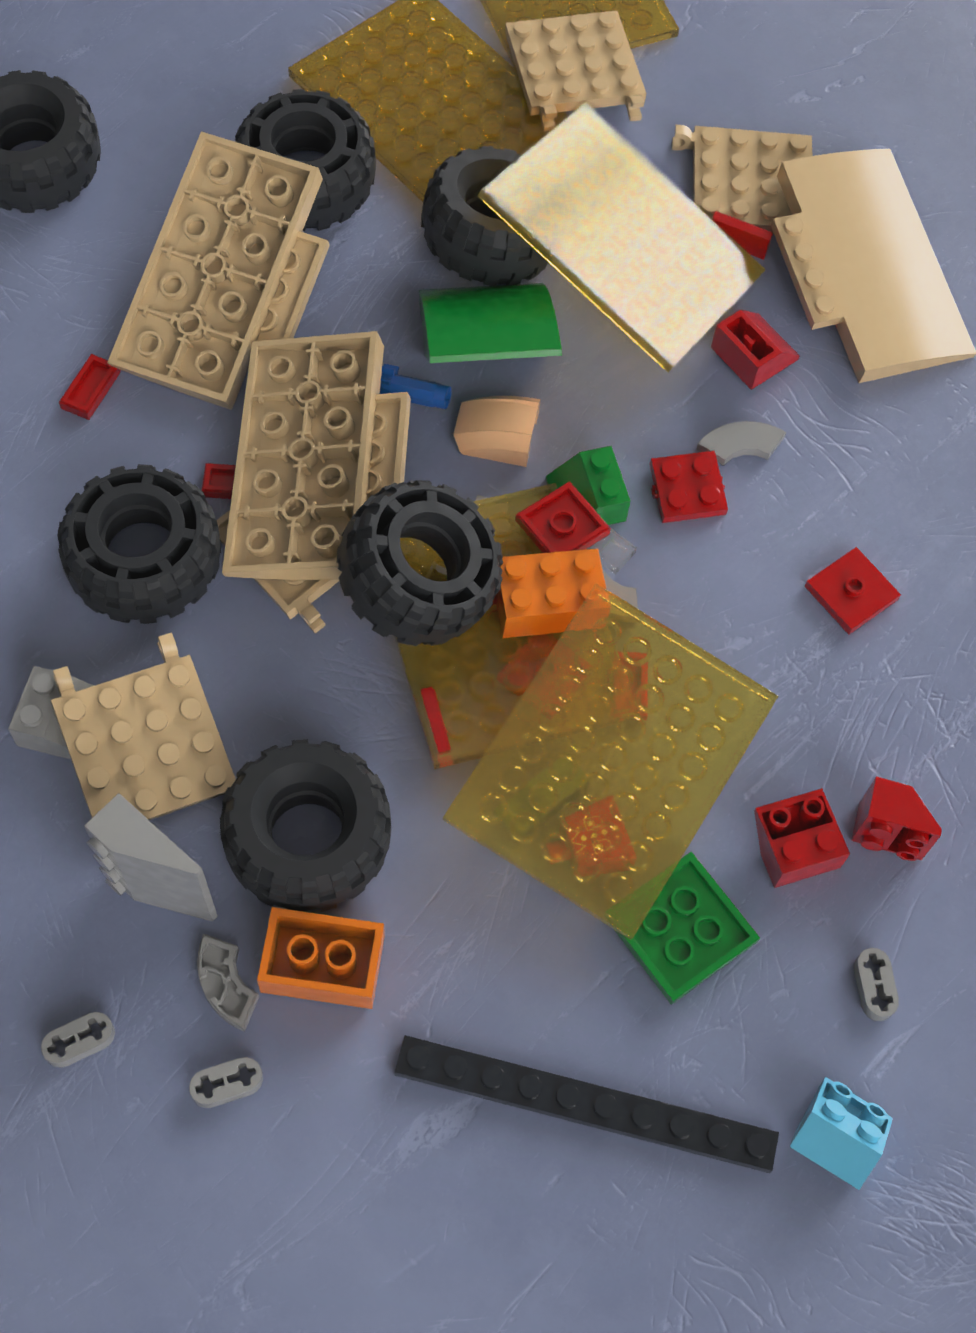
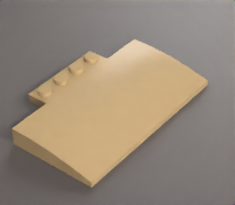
(867, 264)
(223, 271)
(310, 453)

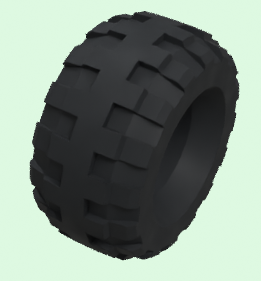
(52, 112)
(321, 125)
(466, 230)
(146, 584)
(394, 594)
(298, 777)

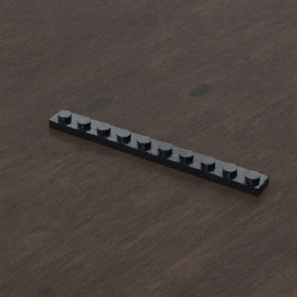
(587, 1104)

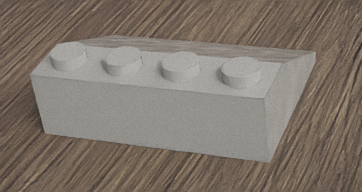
(146, 862)

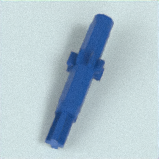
(419, 390)

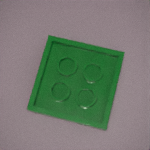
(689, 931)

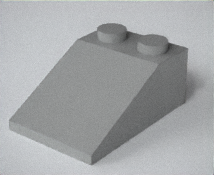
(34, 720)

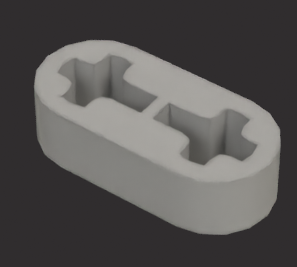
(884, 982)
(82, 1047)
(223, 1073)

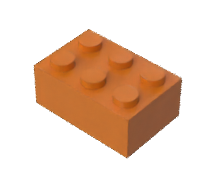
(545, 590)
(321, 958)

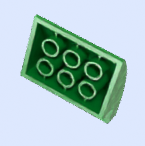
(488, 323)

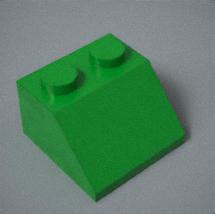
(598, 481)

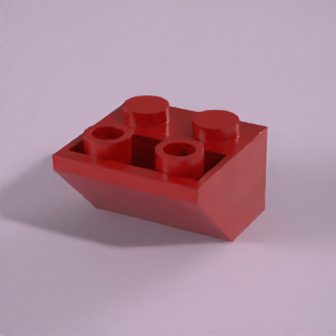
(752, 347)
(895, 821)
(799, 838)

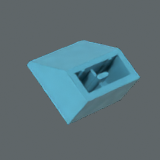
(842, 1133)

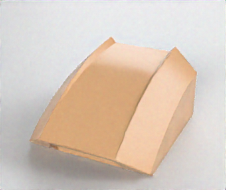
(497, 428)

